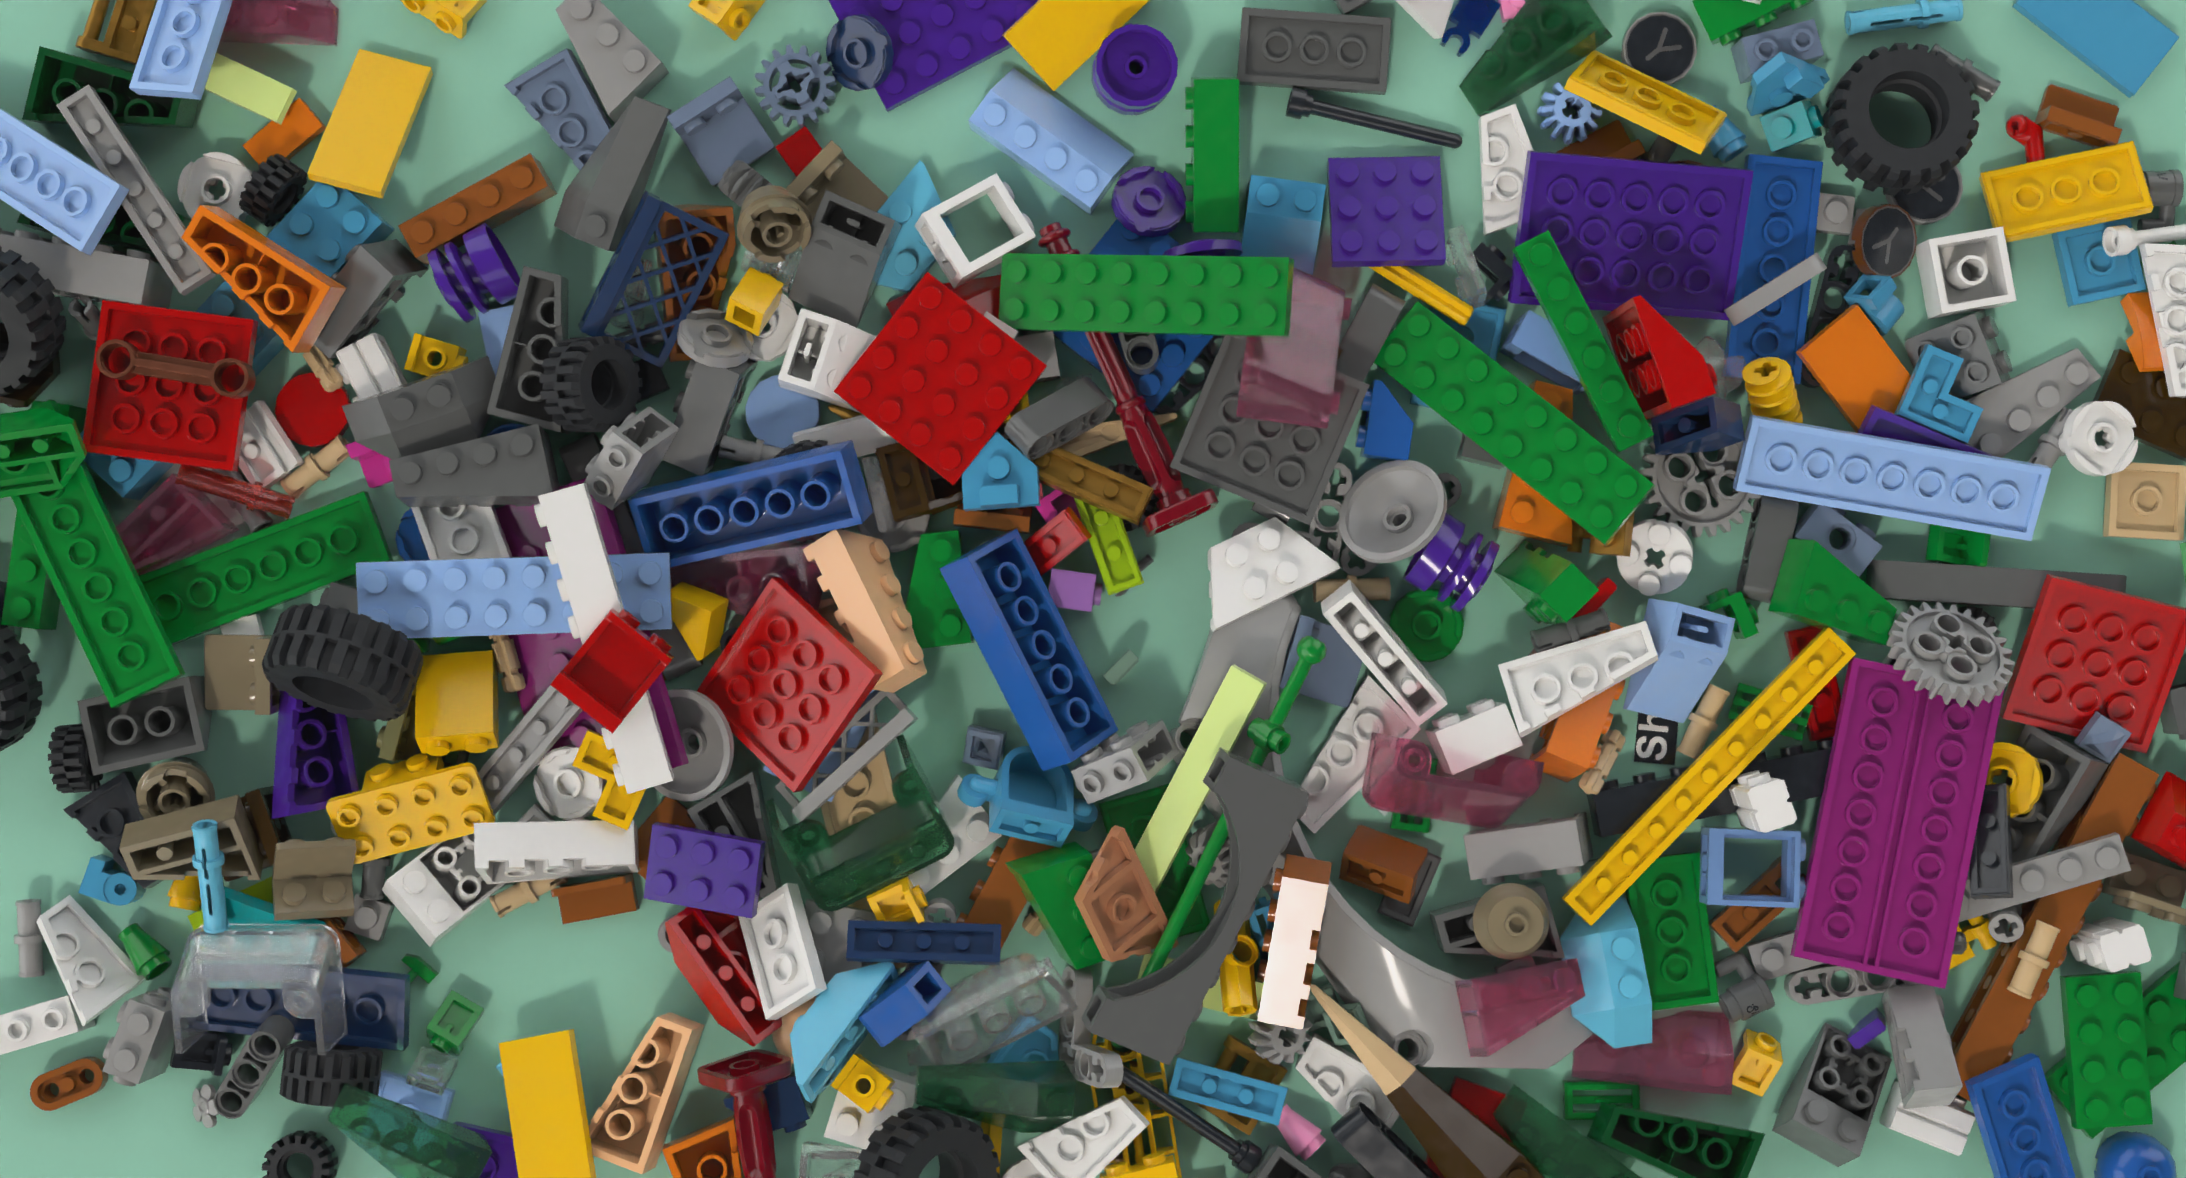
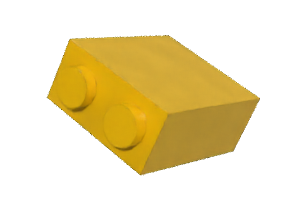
(457, 703)

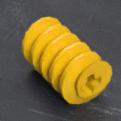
(1772, 389)

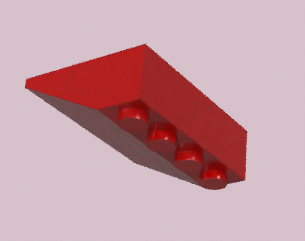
(1657, 359)

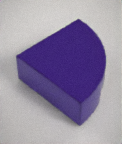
(1867, 1029)

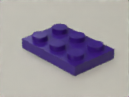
(704, 869)

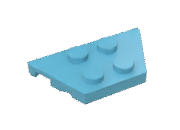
(910, 255)

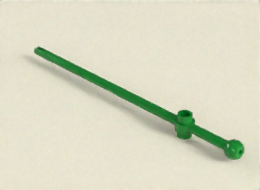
(1268, 737)

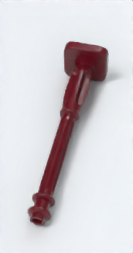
(1140, 426)
(746, 1079)

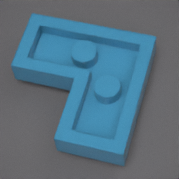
(1928, 396)

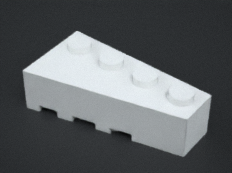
(553, 850)

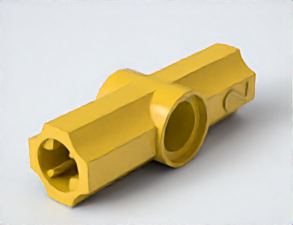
(1238, 977)

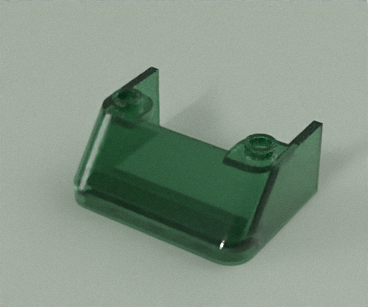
(872, 851)

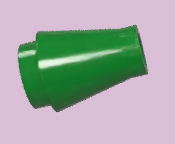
(145, 953)

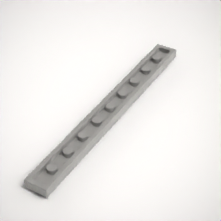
(2031, 880)

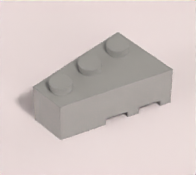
(610, 54)
(1528, 849)
(1921, 1046)

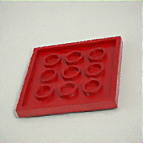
(940, 378)
(163, 416)
(2094, 654)
(789, 684)

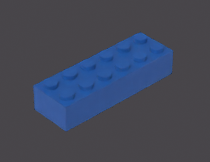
(753, 505)
(1029, 650)

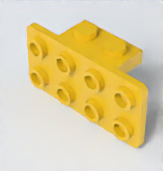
(410, 806)

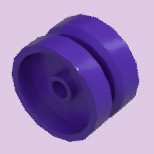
(1155, 63)

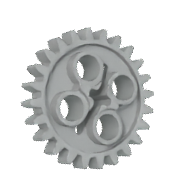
(1671, 491)
(1950, 654)

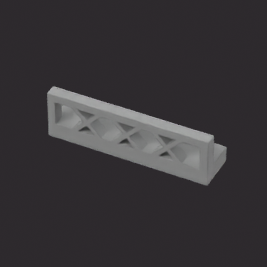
(856, 762)

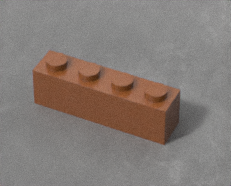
(487, 201)
(1001, 897)

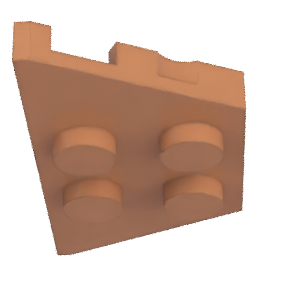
(1120, 901)

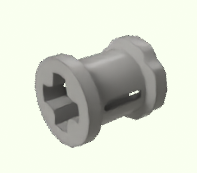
(1999, 924)

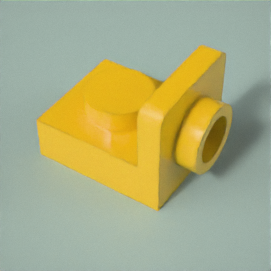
(1757, 1062)

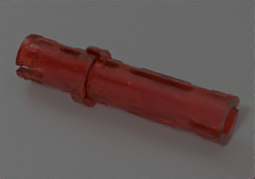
(236, 490)

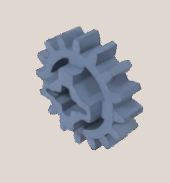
(808, 80)

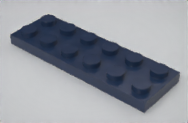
(374, 1005)

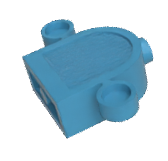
(1028, 800)

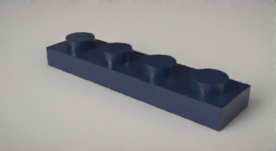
(923, 942)

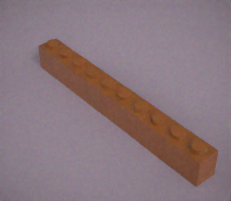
(1997, 1015)

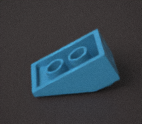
(1283, 220)

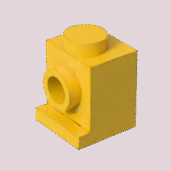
(423, 351)
(857, 1069)

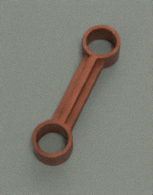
(175, 368)

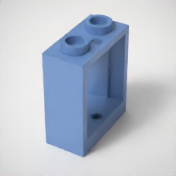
(1538, 348)
(1713, 868)

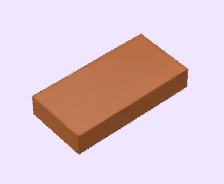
(288, 138)

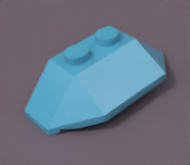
(1613, 976)
(831, 1029)

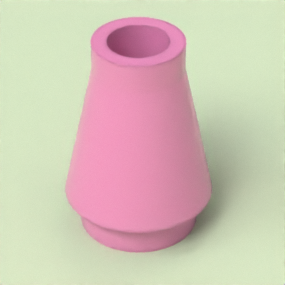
(1299, 1133)

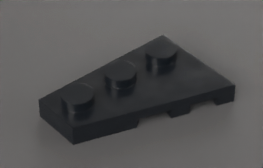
(107, 812)

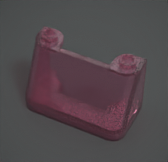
(1295, 374)
(1401, 782)

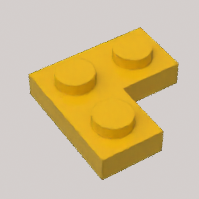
(614, 803)

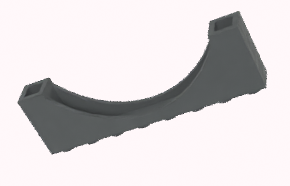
(1159, 1008)

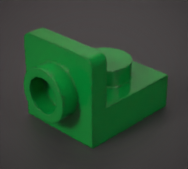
(453, 1023)

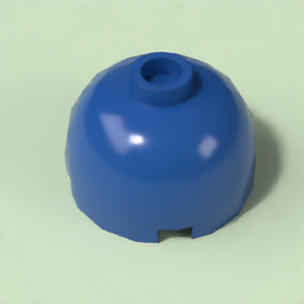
(2134, 1156)

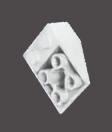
(821, 356)
(439, 888)

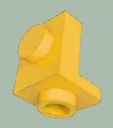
(898, 902)

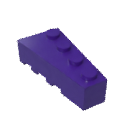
(310, 759)

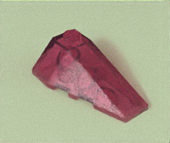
(746, 574)
(1686, 1054)

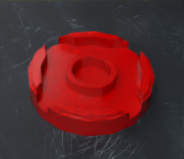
(309, 412)

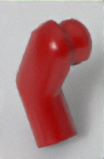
(2028, 134)

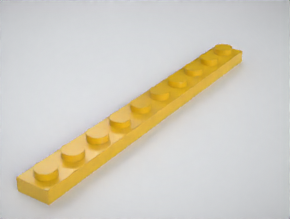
(1708, 775)

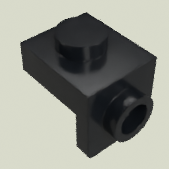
(1493, 266)
(206, 1054)

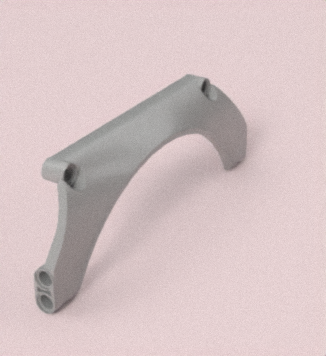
(1395, 989)

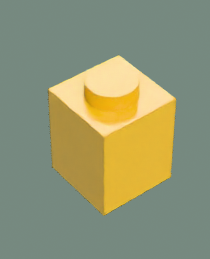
(754, 301)

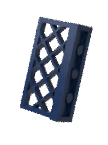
(623, 264)

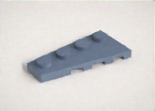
(564, 105)

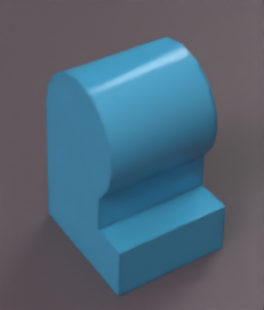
(1880, 305)
(109, 884)

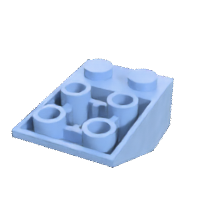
(1689, 652)

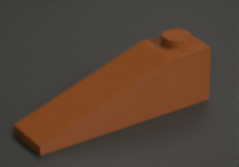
(678, 250)

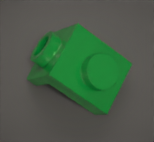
(1957, 546)
(1735, 607)

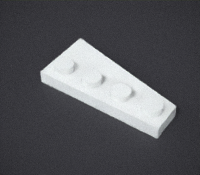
(2166, 285)
(1566, 676)
(1343, 759)

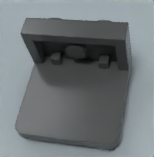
(1974, 342)

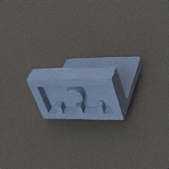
(720, 130)
(1335, 675)

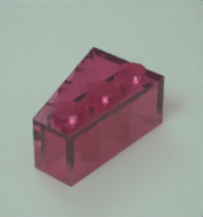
(171, 525)
(1514, 1001)

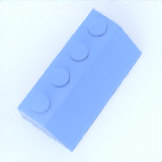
(1050, 140)

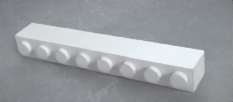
(592, 593)

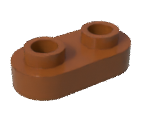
(71, 1083)

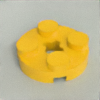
(2024, 771)

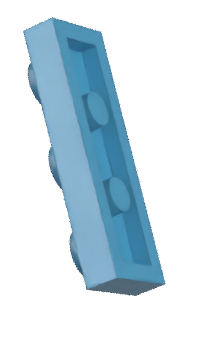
(1228, 1091)

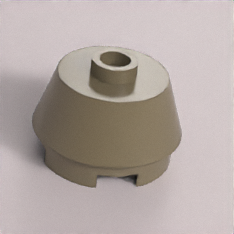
(773, 223)
(173, 786)
(1510, 921)

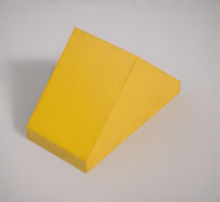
(698, 617)

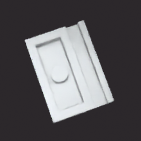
(265, 448)

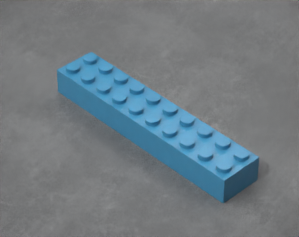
(316, 230)

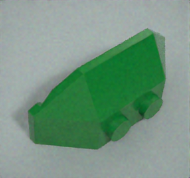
(38, 451)

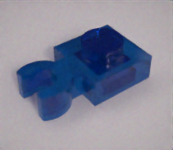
(1471, 18)

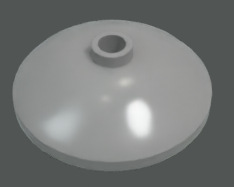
(1385, 499)
(711, 760)

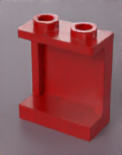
(613, 669)

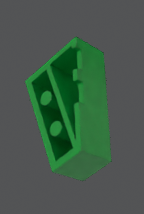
(1050, 884)

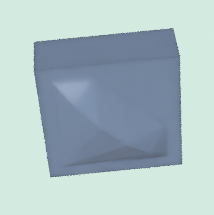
(2102, 737)
(984, 747)

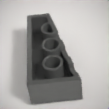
(535, 327)
(480, 472)

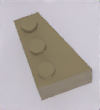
(165, 843)

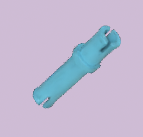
(1892, 17)
(208, 862)

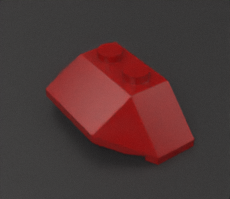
(717, 966)

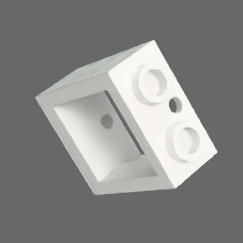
(945, 247)

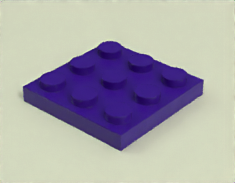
(1386, 211)

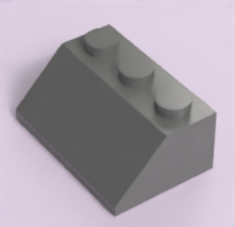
(148, 728)

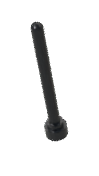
(1303, 104)
(1244, 1154)

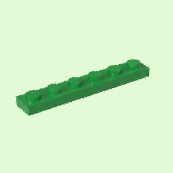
(1582, 341)

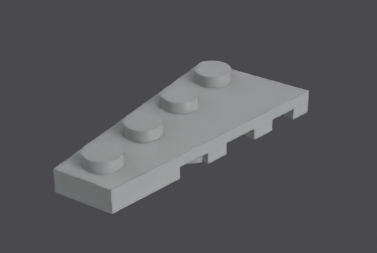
(2028, 401)

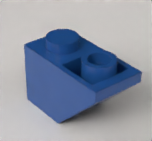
(1386, 427)
(904, 1002)

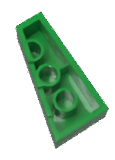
(1214, 154)

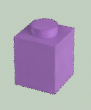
(1074, 590)

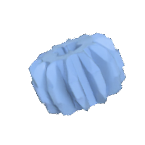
(1581, 122)

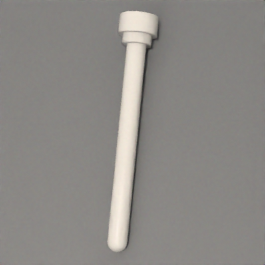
(2121, 239)

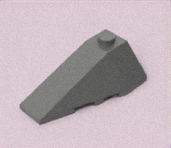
(614, 177)
(2067, 784)

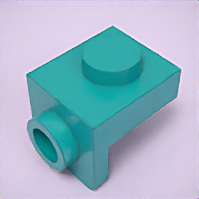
(1792, 125)

